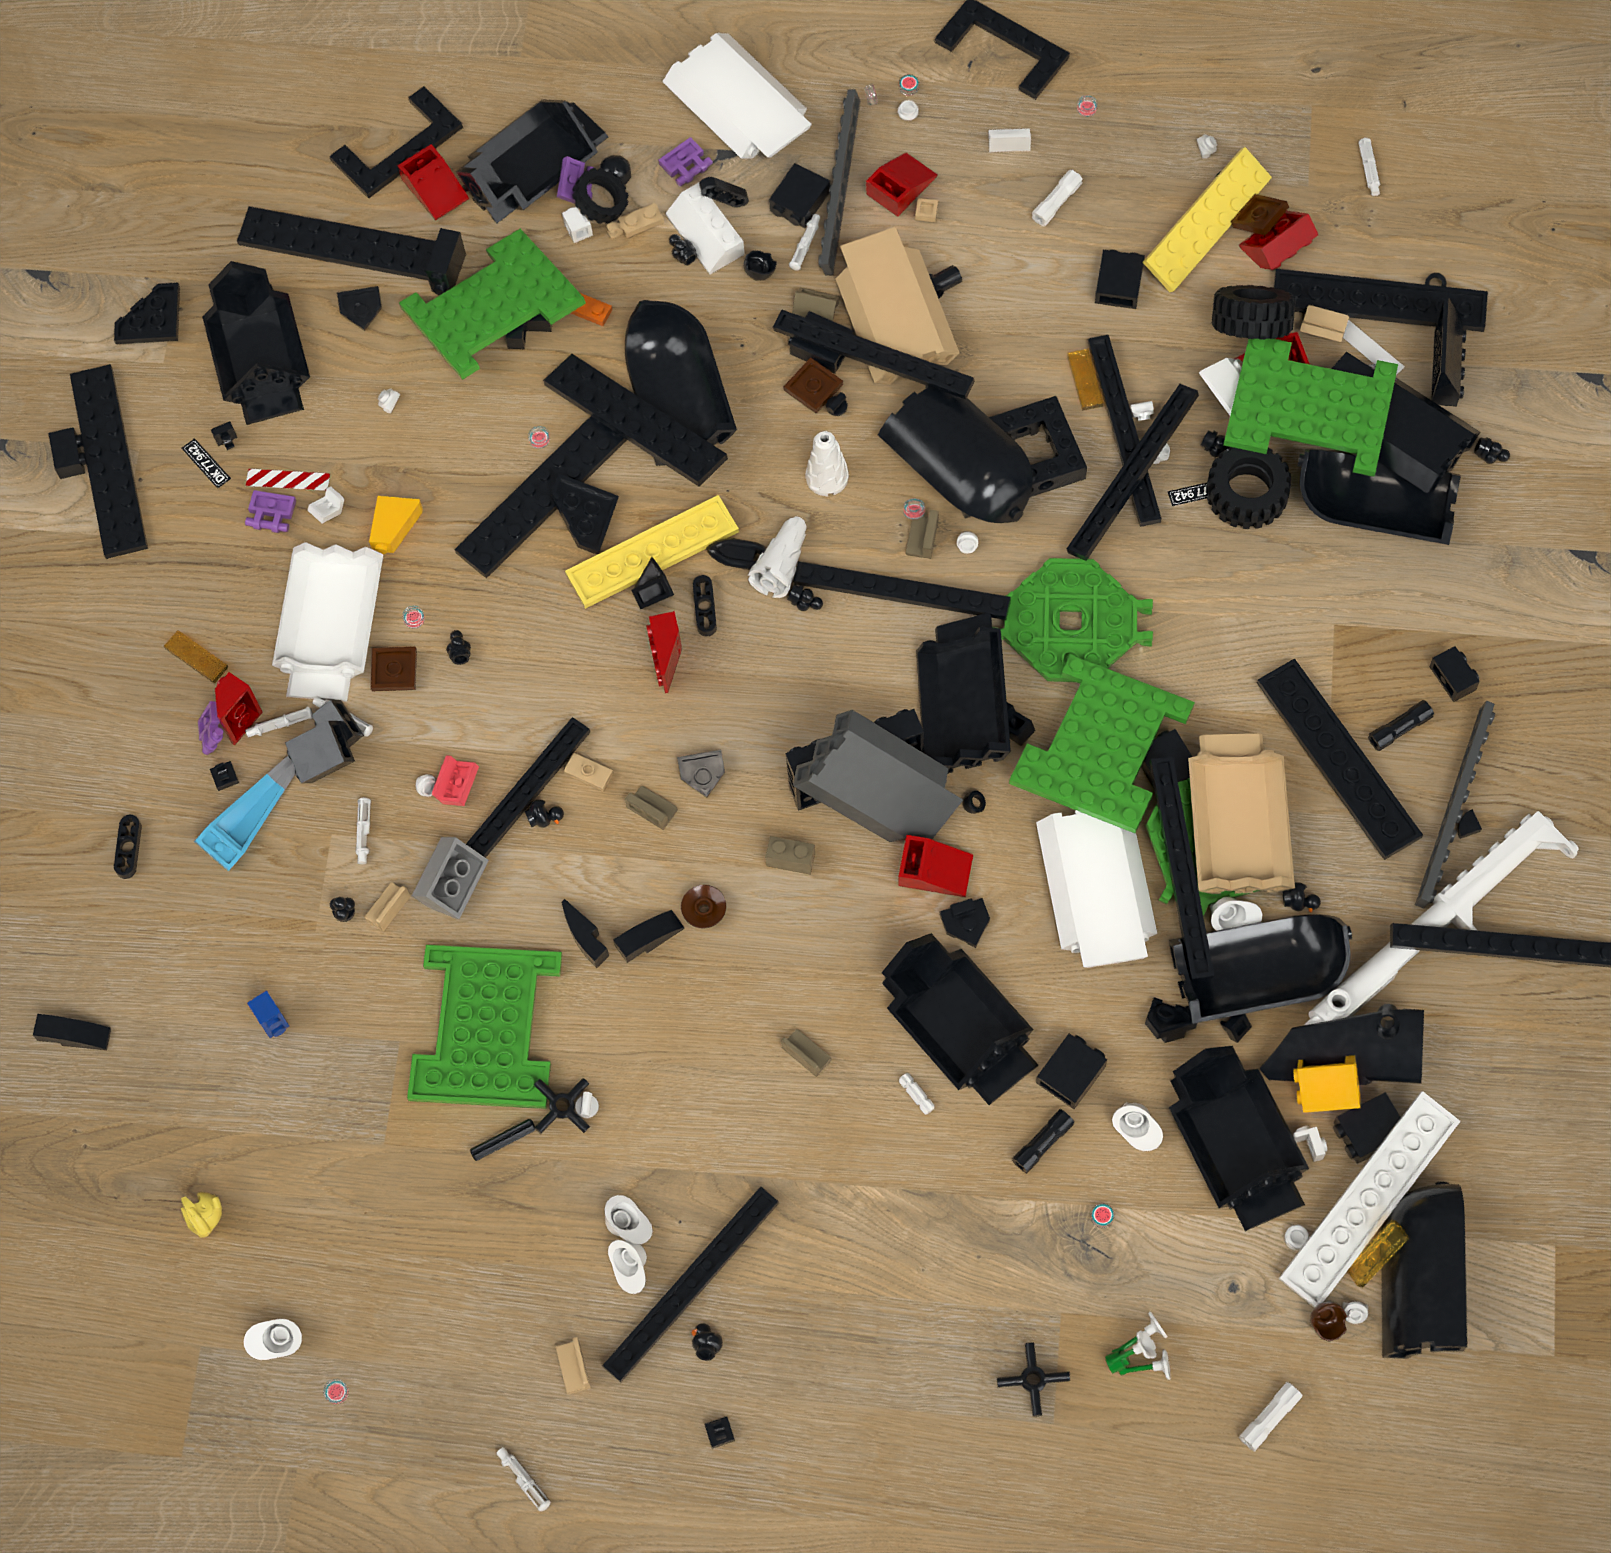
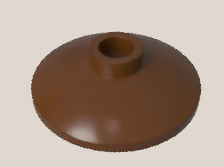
(700, 897)

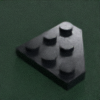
(151, 317)
(584, 511)

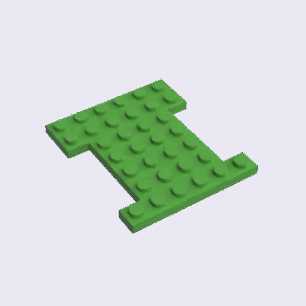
(493, 302)
(1309, 404)
(1101, 745)
(484, 1029)

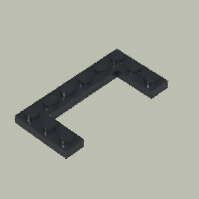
(1049, 55)
(371, 181)

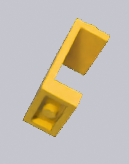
(1328, 1086)

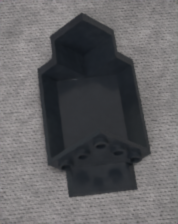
(528, 156)
(255, 343)
(958, 1017)
(1237, 1136)

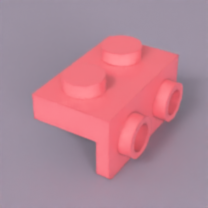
(454, 781)

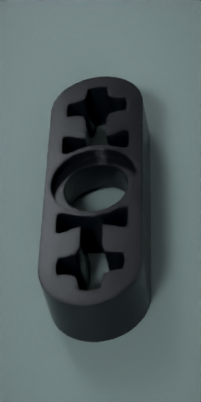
(714, 188)
(710, 613)
(123, 837)

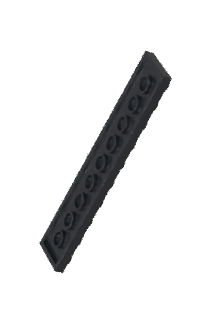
(336, 242)
(1382, 298)
(635, 420)
(108, 461)
(532, 501)
(1339, 759)

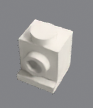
(576, 224)

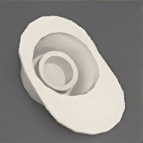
(1233, 913)
(1137, 1126)
(626, 1220)
(628, 1265)
(272, 1339)

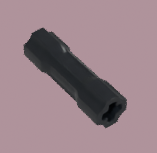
(1407, 721)
(1036, 1148)

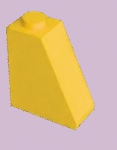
(392, 522)

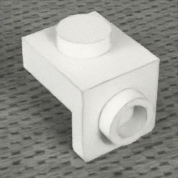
(328, 506)
(1316, 1144)

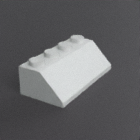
(707, 228)
(1223, 380)

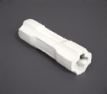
(1067, 186)
(1260, 1428)

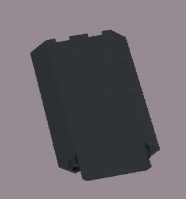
(1419, 435)
(963, 694)

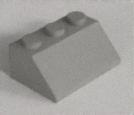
(450, 877)

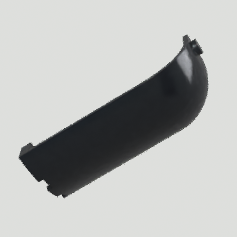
(677, 370)
(961, 455)
(1378, 502)
(1266, 966)
(1427, 1276)

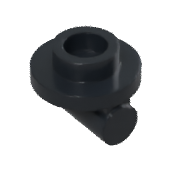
(837, 405)

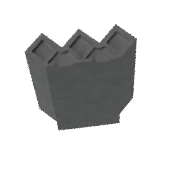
(877, 780)

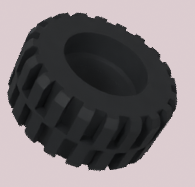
(1253, 312)
(1245, 510)

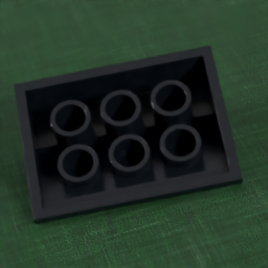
(1448, 357)

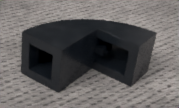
(516, 338)

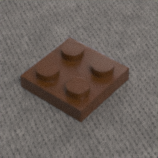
(1259, 214)
(813, 385)
(393, 669)

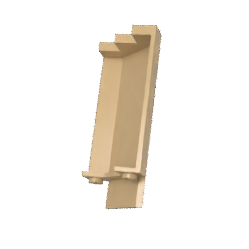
(894, 300)
(1240, 816)

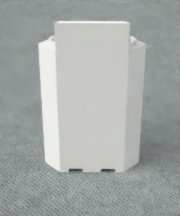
(737, 98)
(326, 619)
(1096, 888)

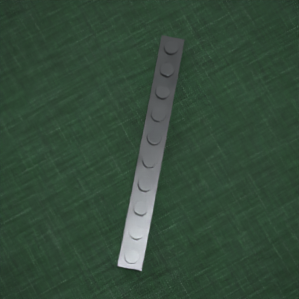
(838, 189)
(1453, 812)

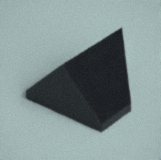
(651, 586)

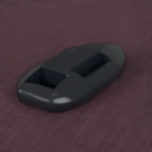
(735, 552)

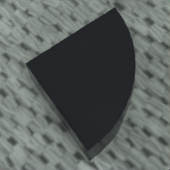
(1468, 825)

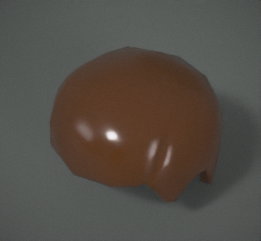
(1328, 1321)

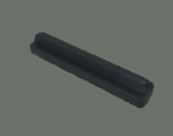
(502, 1139)

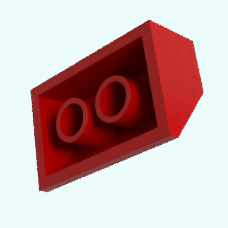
(1282, 241)
(235, 706)

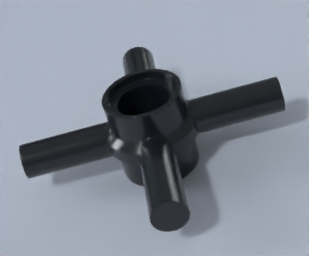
(554, 1112)
(1033, 1389)

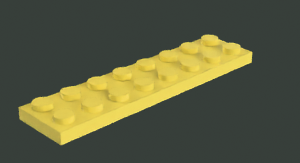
(1206, 220)
(666, 542)

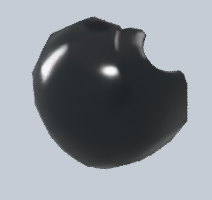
(618, 166)
(759, 265)

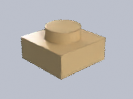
(926, 210)

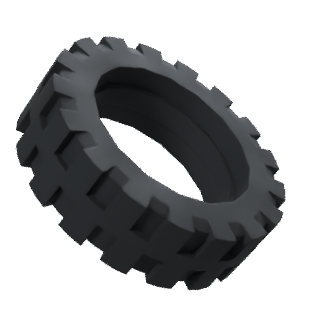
(611, 184)

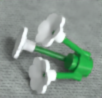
(1118, 1359)

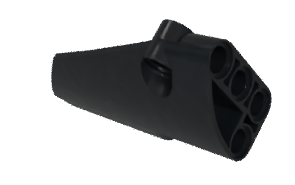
(1381, 1047)

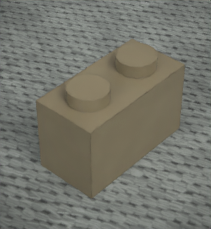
(790, 855)

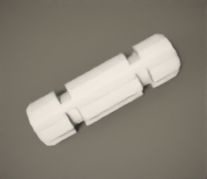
(916, 1093)

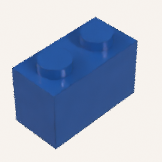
(268, 1015)

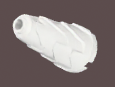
(826, 467)
(778, 563)

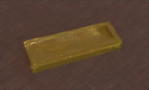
(1085, 379)
(196, 656)
(1377, 1253)

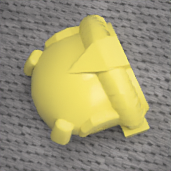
(202, 1216)

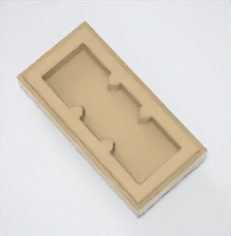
(588, 772)

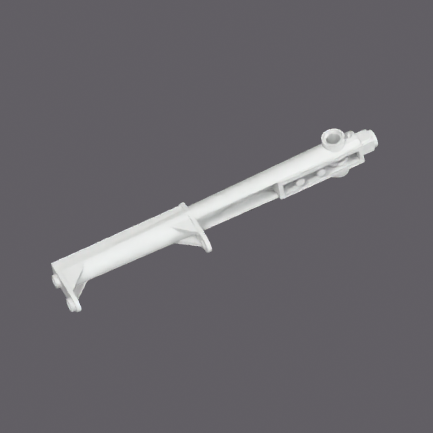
(1451, 905)

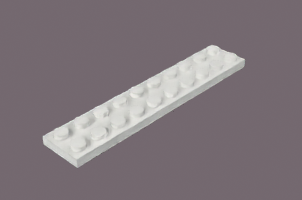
(1369, 1200)

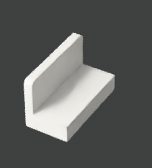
(1009, 140)

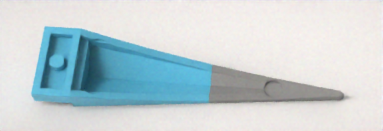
(236, 827)

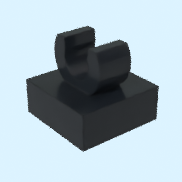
(224, 435)
(224, 775)
(1236, 1027)
(719, 1432)

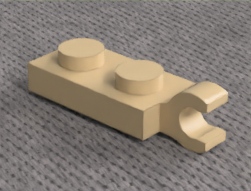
(636, 222)

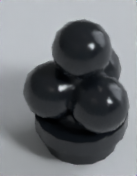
(683, 250)
(1214, 444)
(1490, 451)
(804, 598)
(458, 648)
(343, 908)

